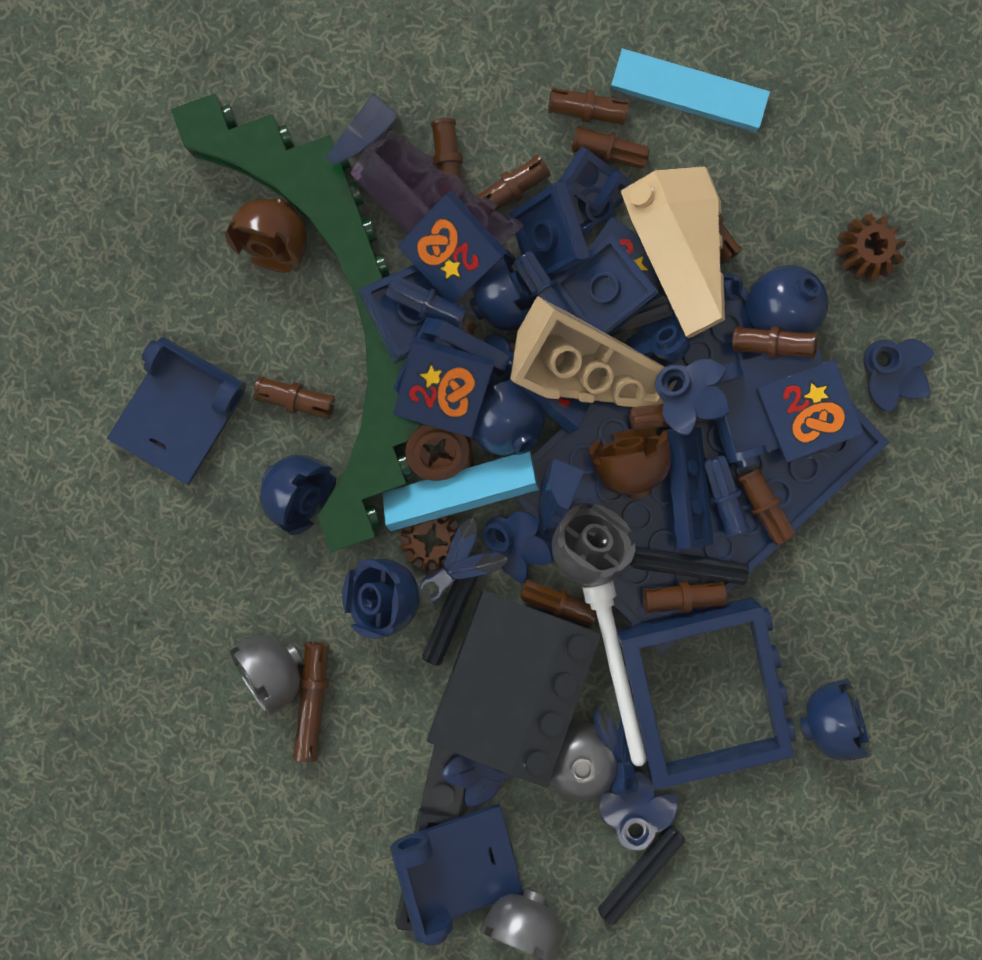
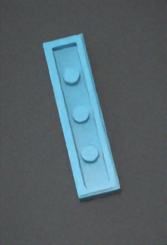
(689, 90)
(464, 491)

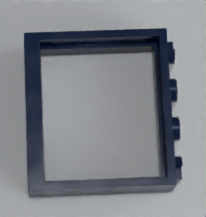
(723, 760)

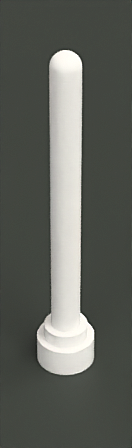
(601, 600)

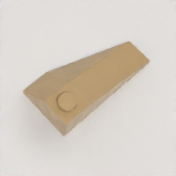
(679, 229)
(575, 360)

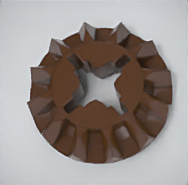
(442, 465)
(416, 550)

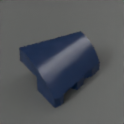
(363, 130)
(593, 189)
(556, 495)

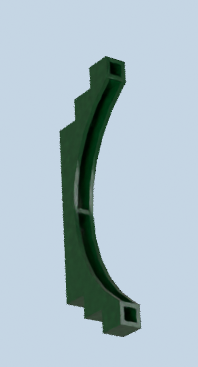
(331, 205)

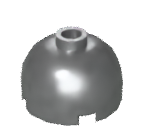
(592, 545)
(268, 670)
(584, 764)
(525, 924)

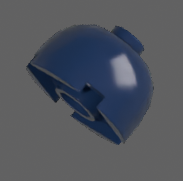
(502, 296)
(788, 299)
(508, 421)
(294, 490)
(380, 597)
(836, 722)

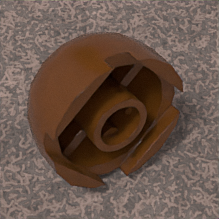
(268, 232)
(632, 461)

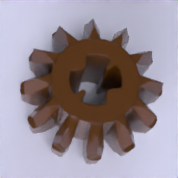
(876, 235)

